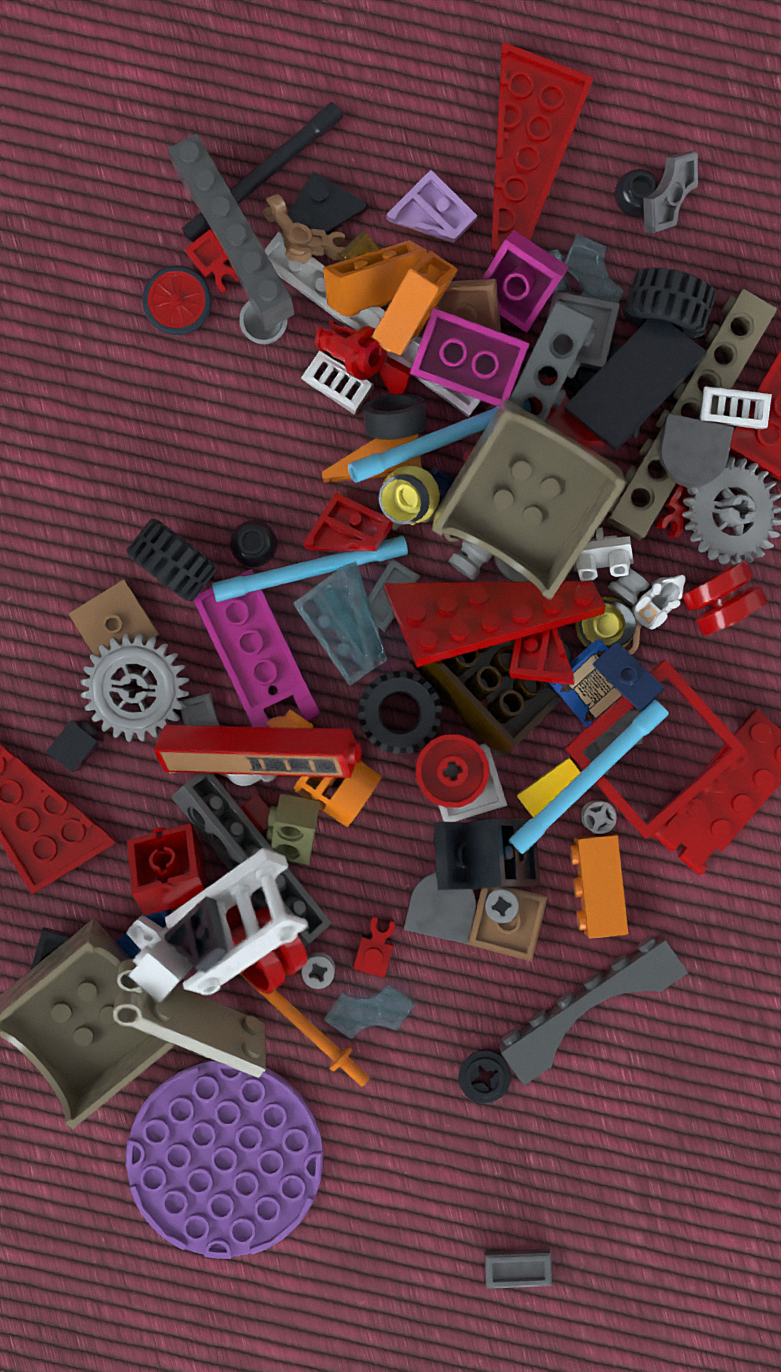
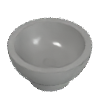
(254, 328)

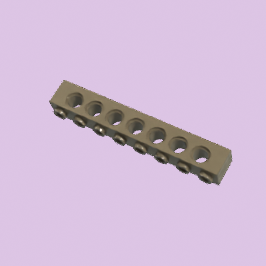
(754, 317)

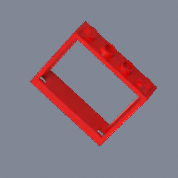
(682, 801)

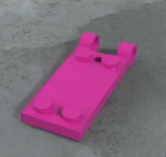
(255, 653)

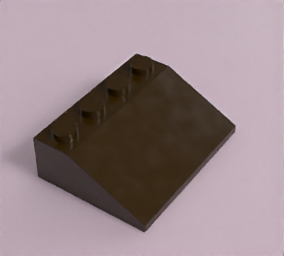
(480, 694)

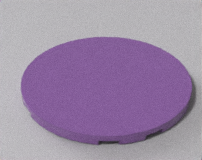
(224, 1159)

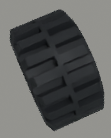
(672, 297)
(171, 560)
(428, 719)

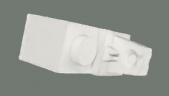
(158, 963)

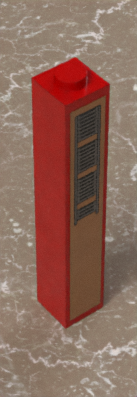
(258, 751)

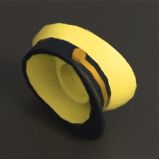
(409, 495)
(614, 625)

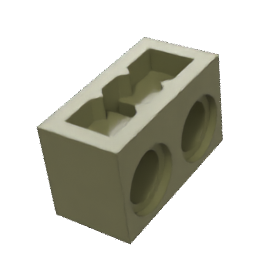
(293, 828)

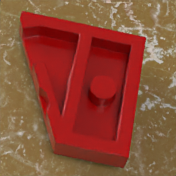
(347, 527)
(541, 659)

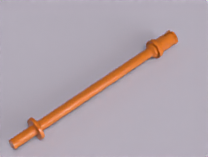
(339, 1057)

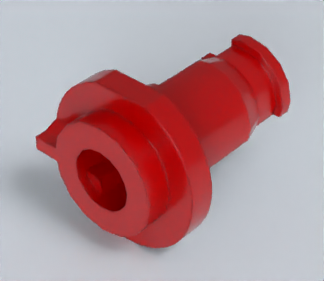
(357, 349)

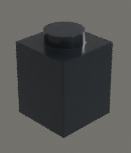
(75, 744)

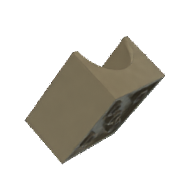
(529, 496)
(67, 1025)

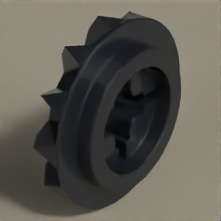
(478, 1090)

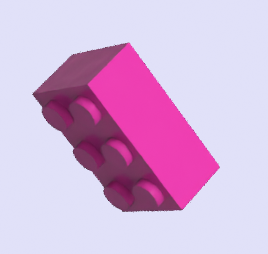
(468, 358)

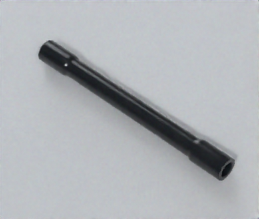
(315, 128)

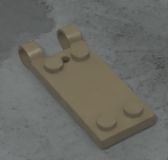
(193, 1024)

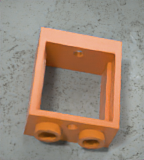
(414, 303)

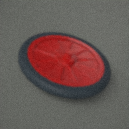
(177, 300)

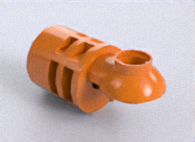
(350, 793)

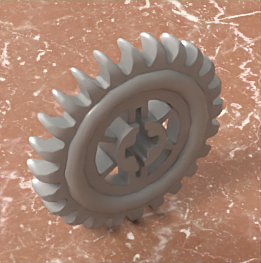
(754, 504)
(102, 684)

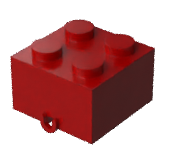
(166, 868)

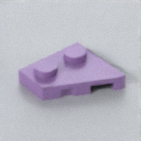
(433, 210)

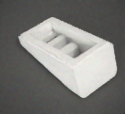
(360, 396)
(761, 410)

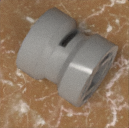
(470, 559)

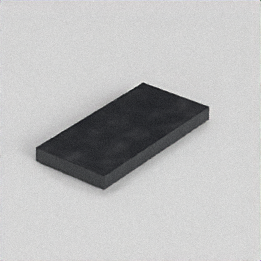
(635, 382)

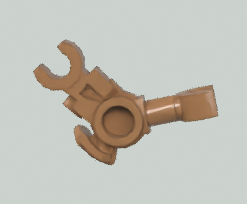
(298, 238)

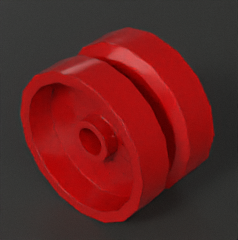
(724, 598)
(457, 789)
(270, 970)

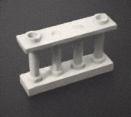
(236, 889)

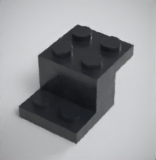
(482, 856)

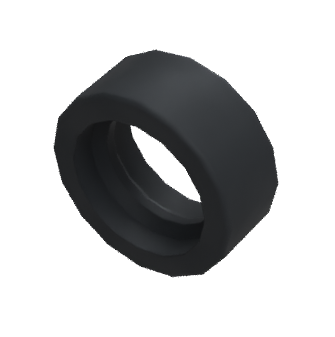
(395, 416)

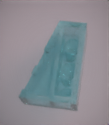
(344, 623)

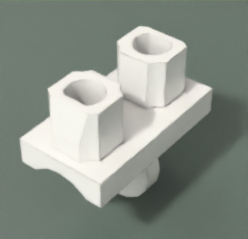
(602, 553)

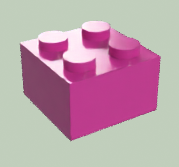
(524, 279)

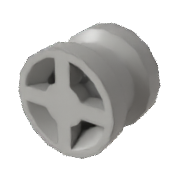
(629, 587)
(604, 819)
(502, 908)
(316, 964)

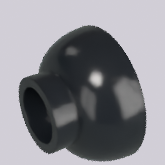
(632, 190)
(253, 543)

